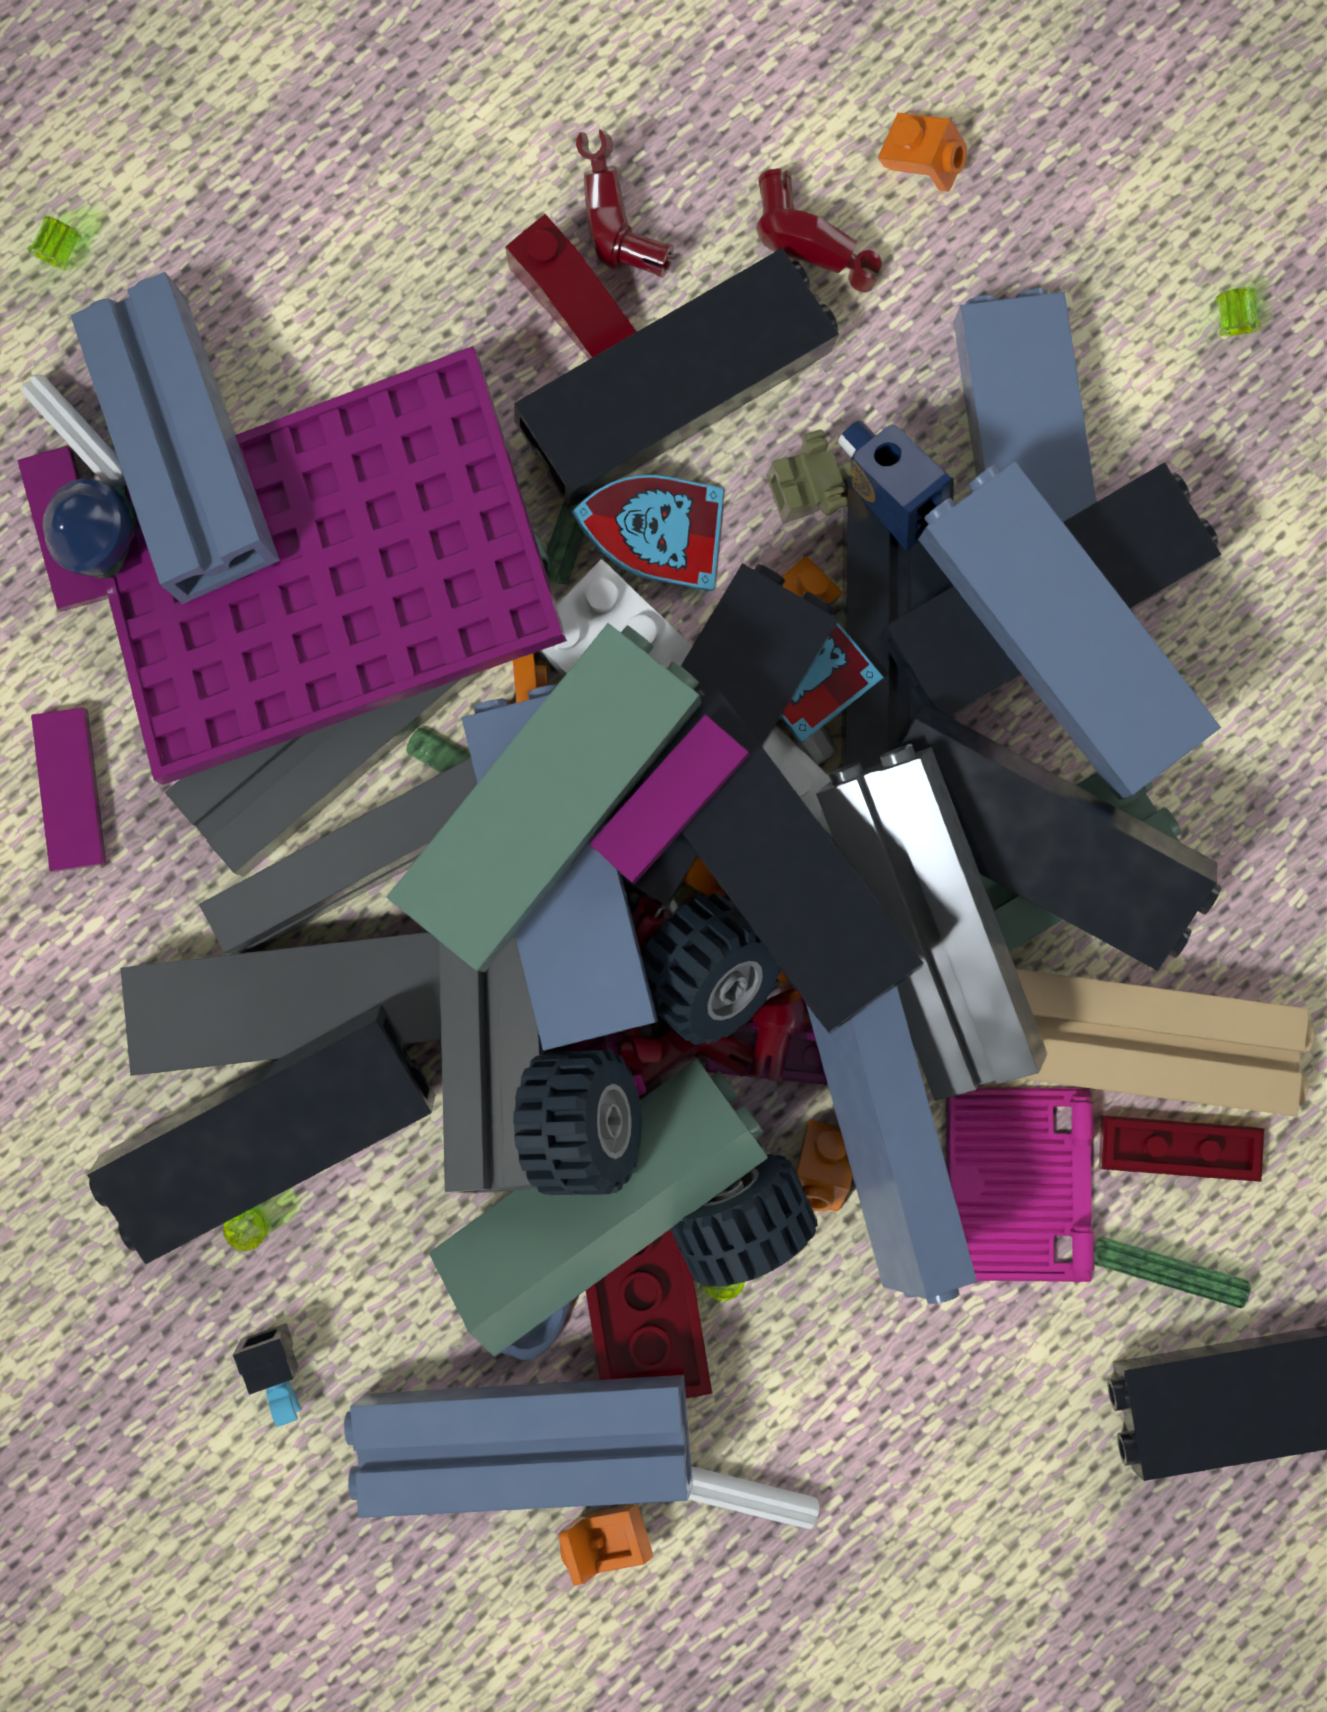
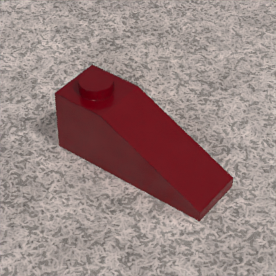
(567, 287)

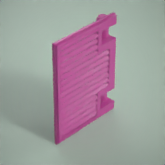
(1022, 1181)

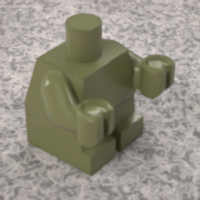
(809, 480)

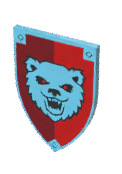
(656, 528)
(831, 685)

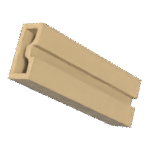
(1169, 1043)

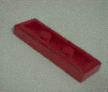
(1181, 1148)

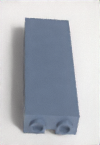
(1026, 394)
(174, 439)
(1066, 629)
(581, 938)
(895, 1152)
(520, 1447)

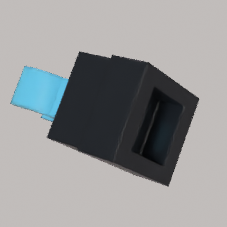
(270, 1364)

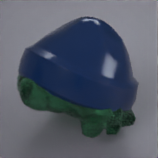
(90, 527)

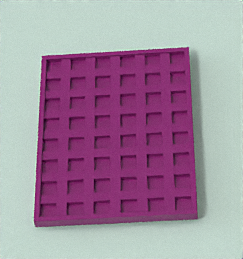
(391, 578)

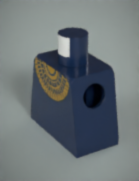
(895, 479)

